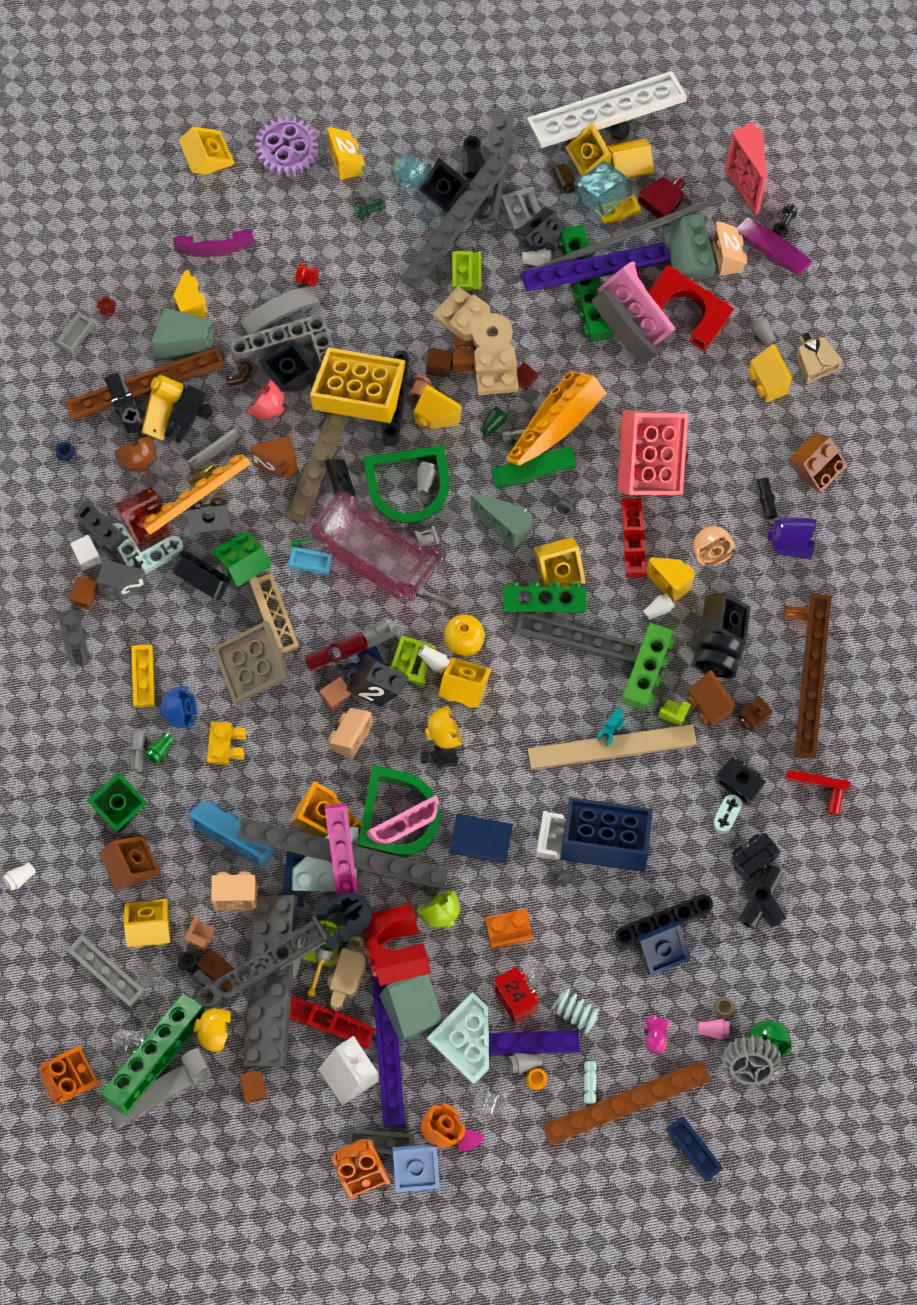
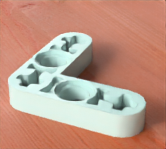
(144, 557)

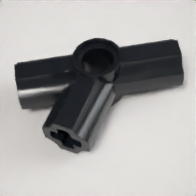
(123, 402)
(768, 908)

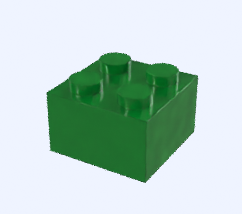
(242, 558)

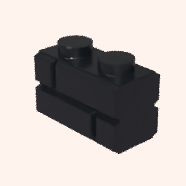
(754, 856)

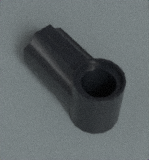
(471, 158)

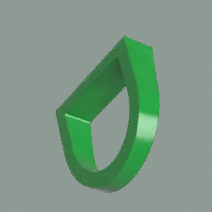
(406, 456)
(396, 777)

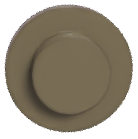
(724, 1008)

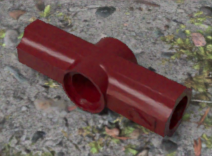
(325, 656)

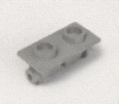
(379, 632)

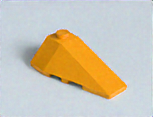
(311, 814)

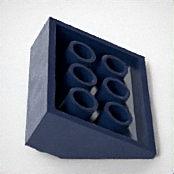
(607, 834)

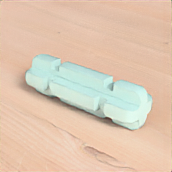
(590, 1082)

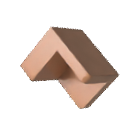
(334, 694)
(199, 935)

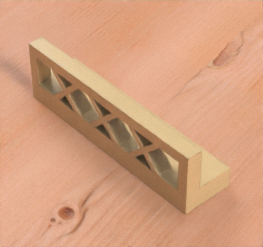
(266, 612)

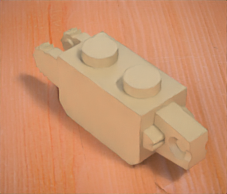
(348, 973)

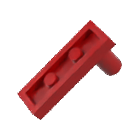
(836, 785)

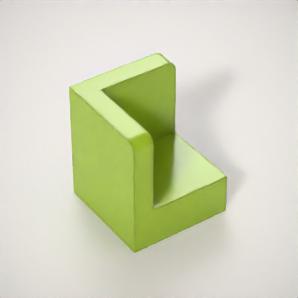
(674, 712)

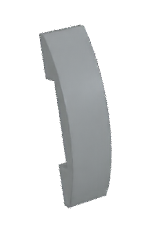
(279, 308)

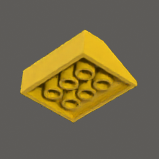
(358, 385)

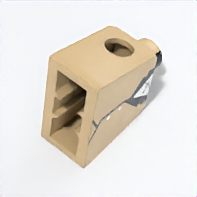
(817, 358)

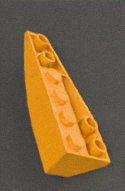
(557, 415)

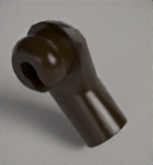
(242, 375)

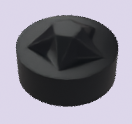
(620, 131)

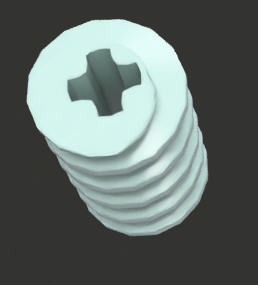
(576, 1011)

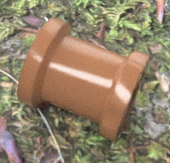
(418, 387)

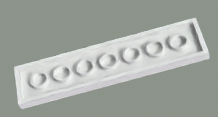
(607, 109)

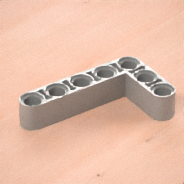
(286, 332)
(166, 1088)

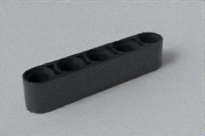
(670, 914)

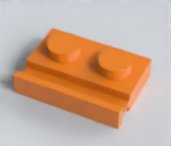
(509, 928)

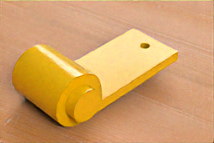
(163, 395)

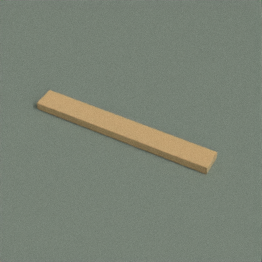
(622, 746)

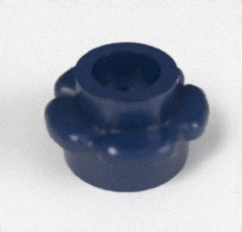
(64, 446)

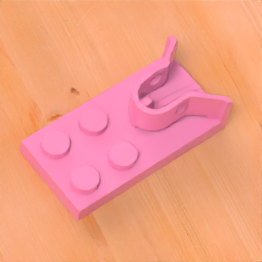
(632, 294)

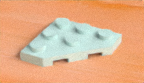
(317, 874)
(465, 1038)

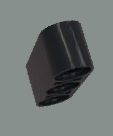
(200, 575)

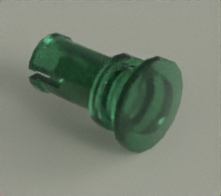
(368, 208)

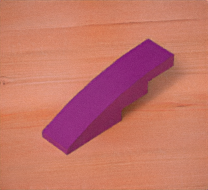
(774, 246)

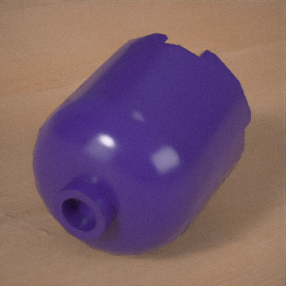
(793, 537)

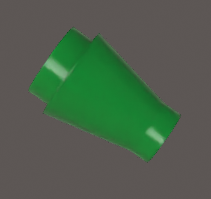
(158, 750)

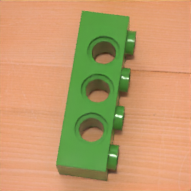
(655, 636)

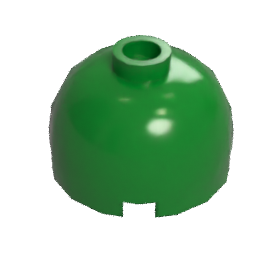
(775, 1032)

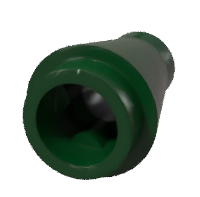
(493, 421)

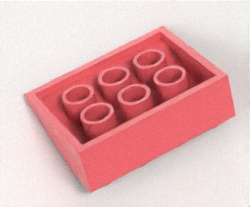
(747, 164)
(652, 453)

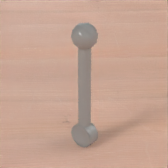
(452, 604)

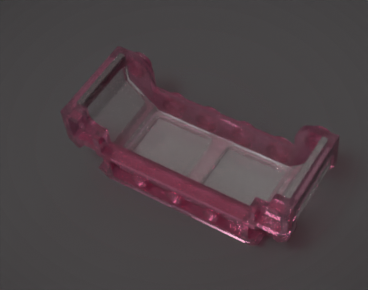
(373, 548)

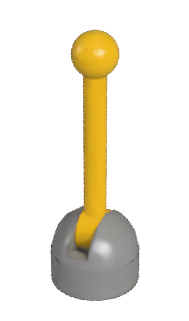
(322, 955)

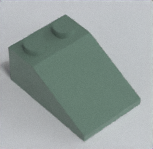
(503, 518)

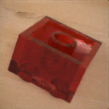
(134, 512)

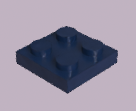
(663, 948)

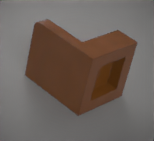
(439, 362)

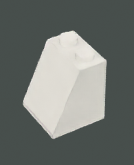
(348, 1071)

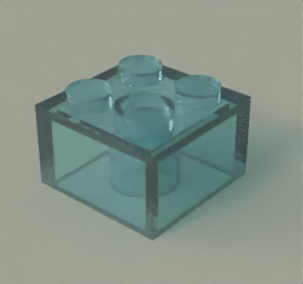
(603, 188)

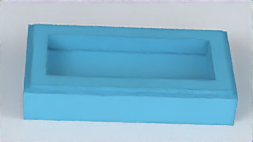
(310, 561)

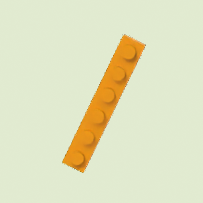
(189, 498)

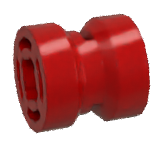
(307, 275)

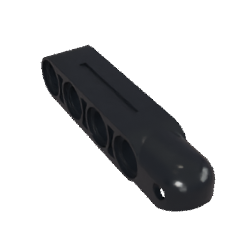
(396, 423)

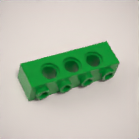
(576, 604)

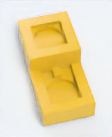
(624, 210)

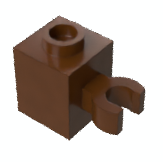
(755, 714)

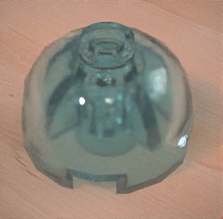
(409, 171)

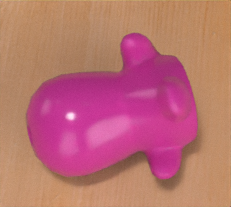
(657, 1037)

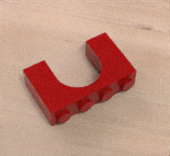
(715, 311)
(394, 964)

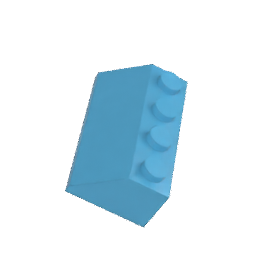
(224, 829)

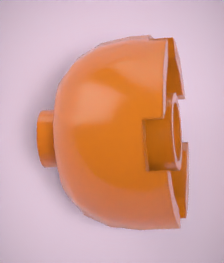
(442, 1126)

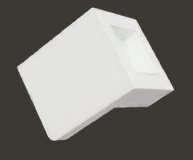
(85, 553)

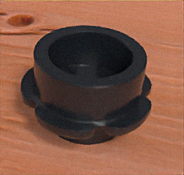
(183, 957)

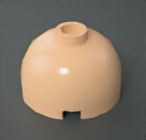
(713, 545)

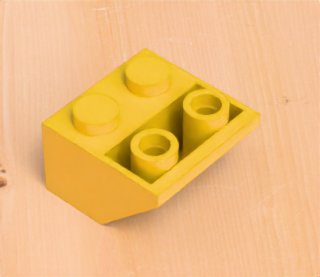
(188, 298)

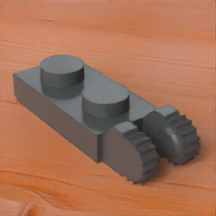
(73, 635)

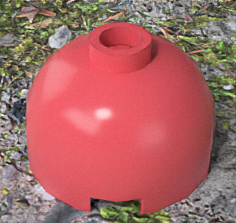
(267, 402)

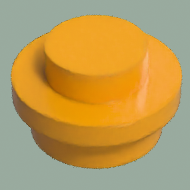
(536, 1079)

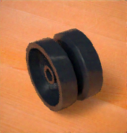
(718, 654)

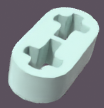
(731, 815)

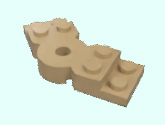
(494, 357)

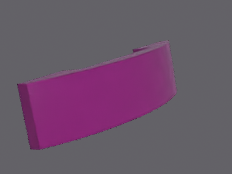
(215, 248)

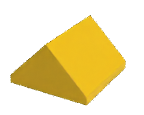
(588, 150)
(632, 157)

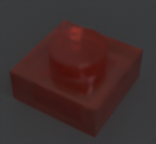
(526, 376)

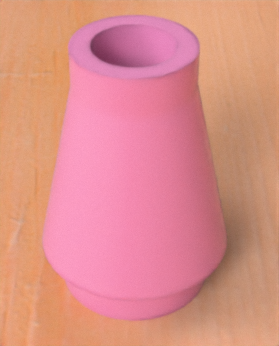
(716, 1029)

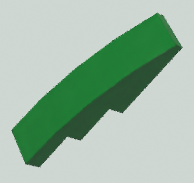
(541, 466)

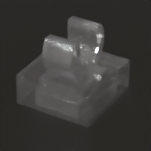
(535, 974)

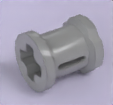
(426, 537)

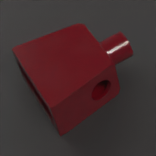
(662, 196)

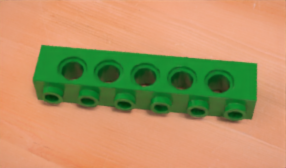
(595, 330)
(152, 1065)

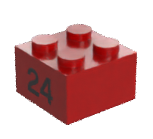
(515, 995)

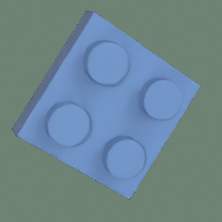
(416, 1168)

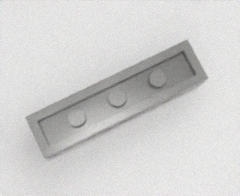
(106, 971)

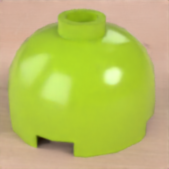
(441, 910)

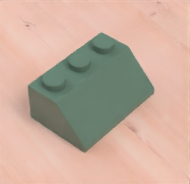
(690, 247)

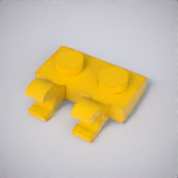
(220, 743)

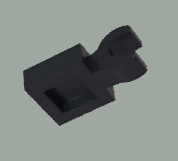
(441, 756)

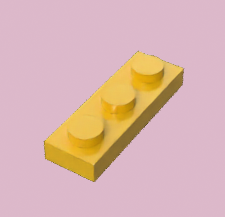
(143, 676)

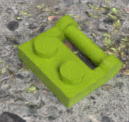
(406, 656)

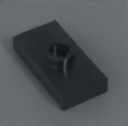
(339, 476)

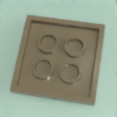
(251, 662)

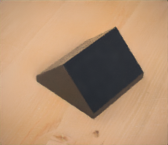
(444, 185)

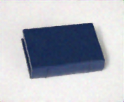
(481, 838)

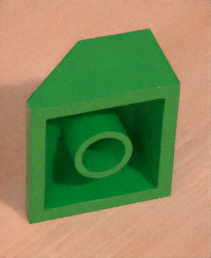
(117, 801)

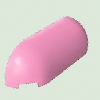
(405, 822)

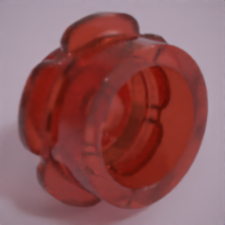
(106, 311)

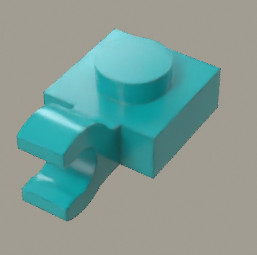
(614, 723)

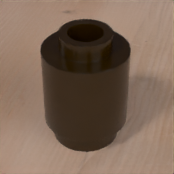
(564, 178)

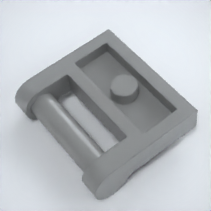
(516, 208)

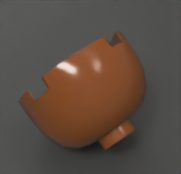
(136, 455)

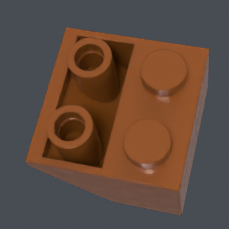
(818, 461)

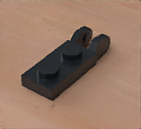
(186, 412)

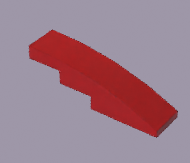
(633, 537)
(330, 1022)

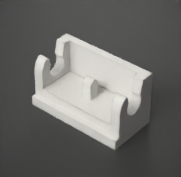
(551, 836)

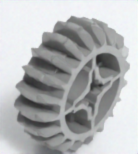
(751, 1061)

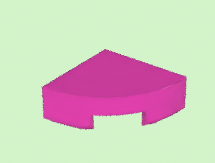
(470, 1140)

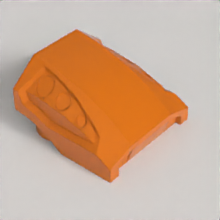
(67, 1076)
(359, 1167)

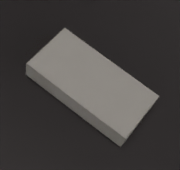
(75, 333)

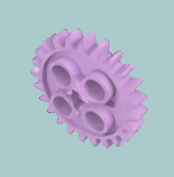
(286, 146)

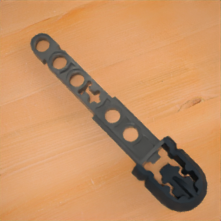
(357, 909)

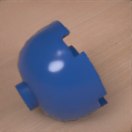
(179, 707)

